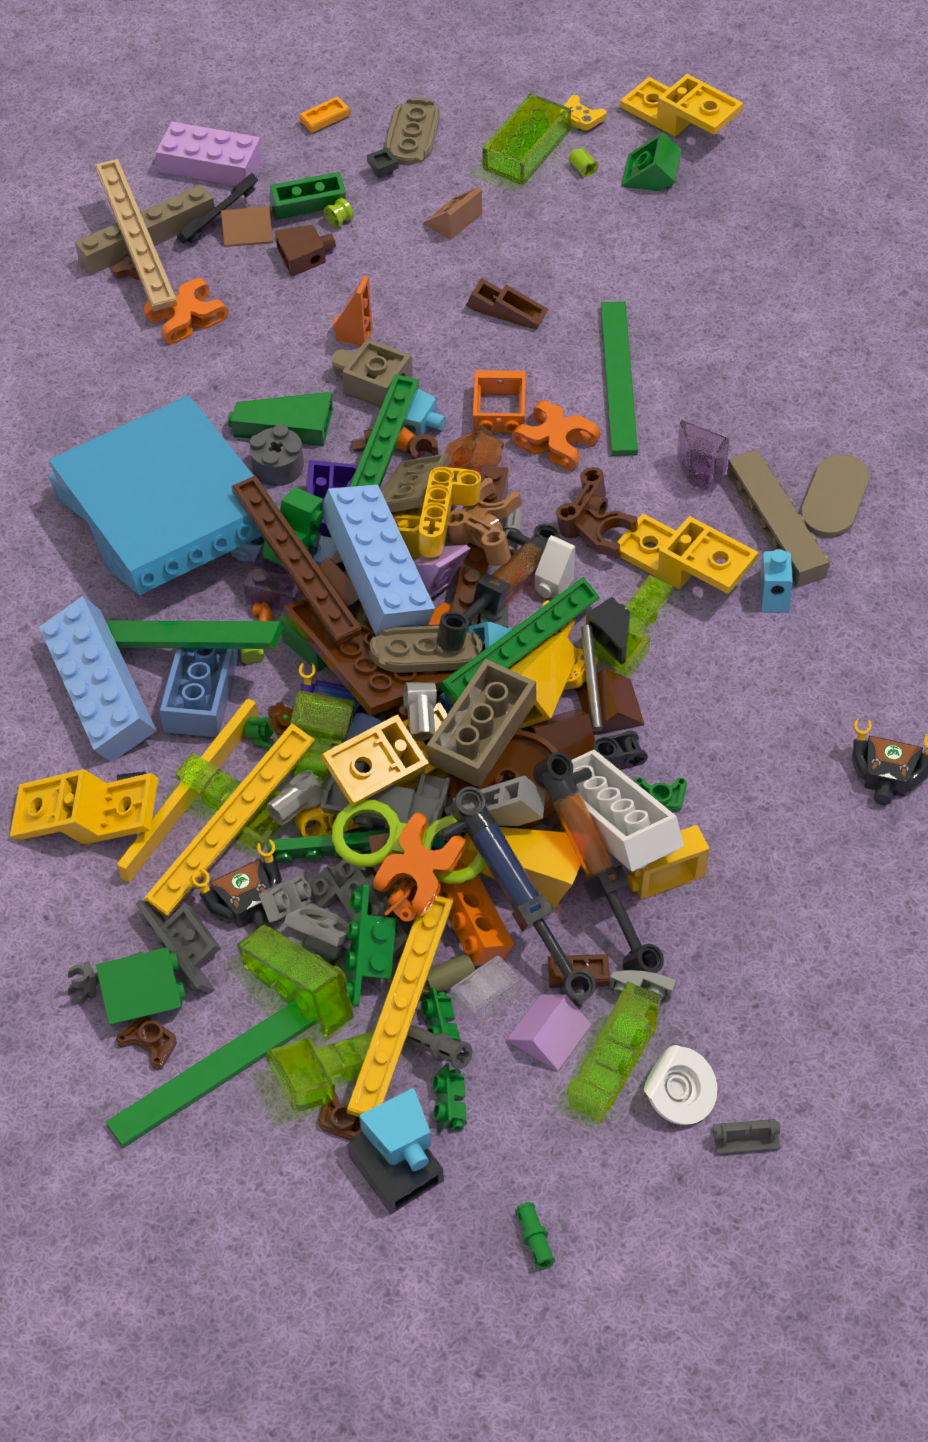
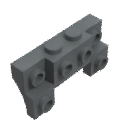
(428, 800)
(342, 880)

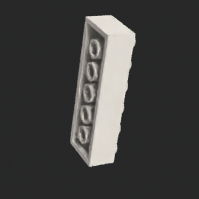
(626, 816)

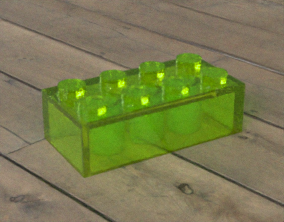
(526, 139)

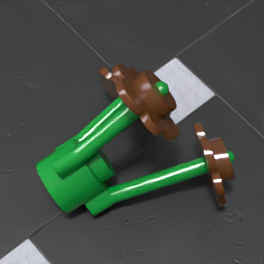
(261, 728)

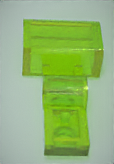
(643, 612)
(324, 720)
(216, 787)
(309, 1072)

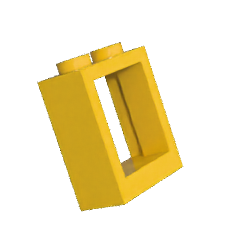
(673, 870)

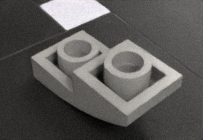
(286, 897)
(653, 982)

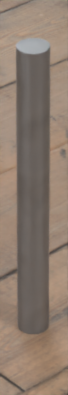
(591, 678)

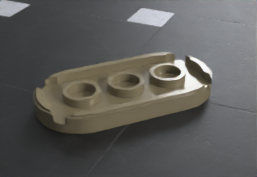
(413, 130)
(835, 495)
(417, 651)

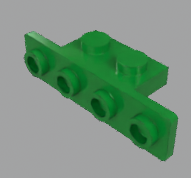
(370, 945)

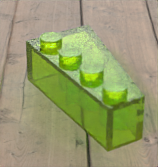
(615, 1052)

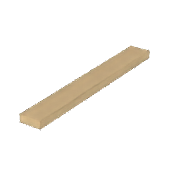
(135, 235)

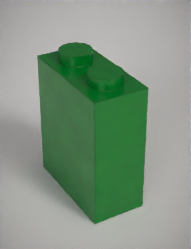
(140, 985)

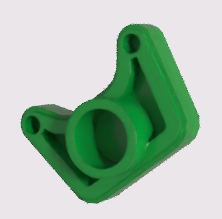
(669, 796)

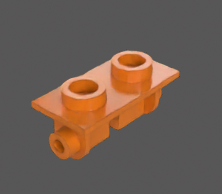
(402, 899)

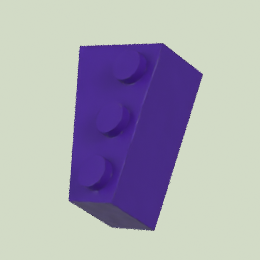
(325, 476)

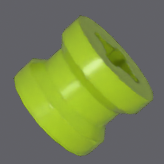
(338, 213)

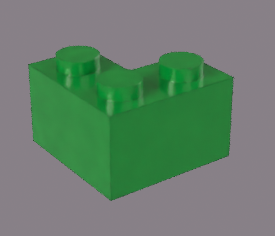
(304, 516)

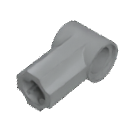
(420, 702)
(302, 794)

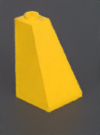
(550, 668)
(544, 856)

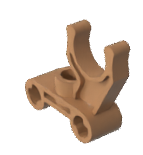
(481, 524)

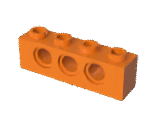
(476, 920)

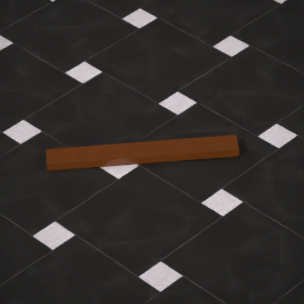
(296, 560)

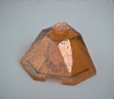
(474, 450)

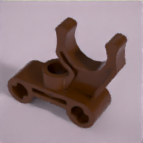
(589, 518)

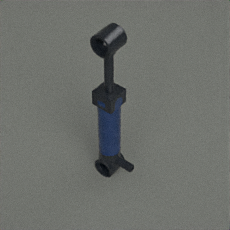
(528, 905)

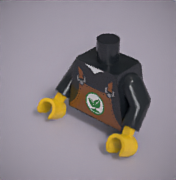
(888, 764)
(236, 894)

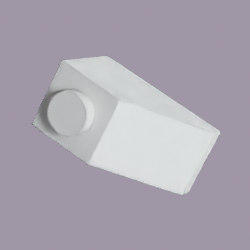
(555, 568)

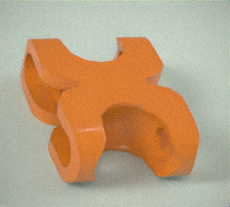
(188, 312)
(556, 434)
(419, 863)

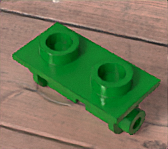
(438, 1010)
(446, 1110)

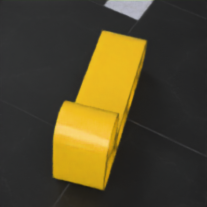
(444, 488)

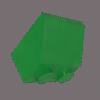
(652, 164)

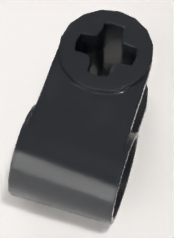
(620, 750)

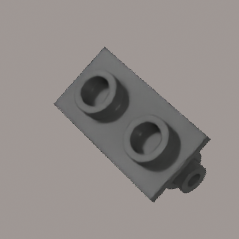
(747, 1136)

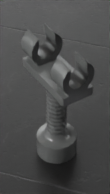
(86, 984)

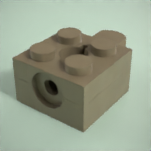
(371, 370)

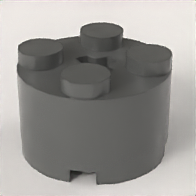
(277, 455)

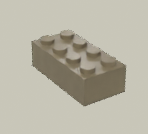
(482, 723)

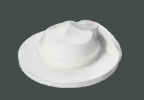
(682, 1086)

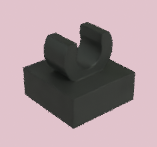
(382, 162)

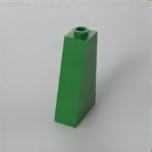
(304, 414)

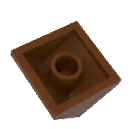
(617, 702)
(567, 732)

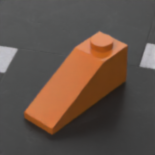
(355, 319)

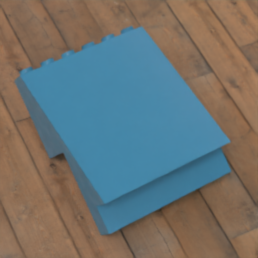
(157, 494)

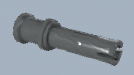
(441, 1046)

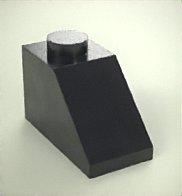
(611, 627)

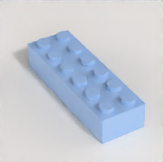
(376, 558)
(97, 679)

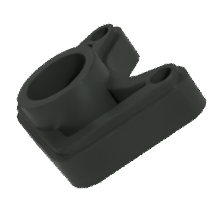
(327, 951)

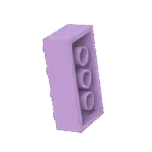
(208, 154)

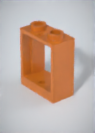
(488, 383)

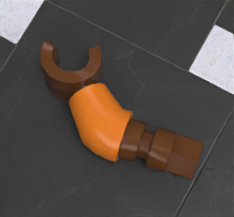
(407, 443)

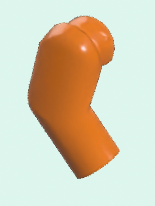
(262, 611)

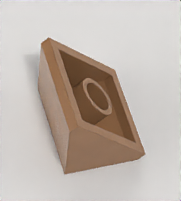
(457, 213)
(247, 226)

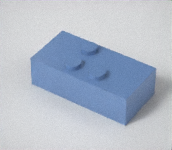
(198, 691)

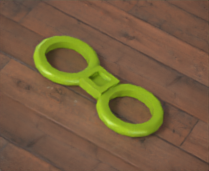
(392, 845)

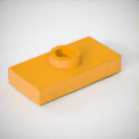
(324, 114)

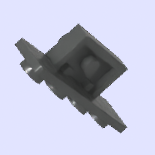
(187, 938)

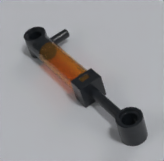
(494, 589)
(602, 875)

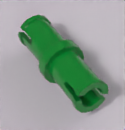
(535, 1235)

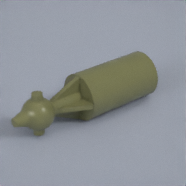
(449, 973)

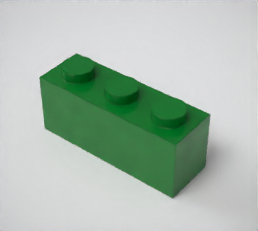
(305, 195)

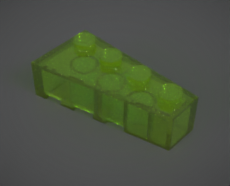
(298, 977)

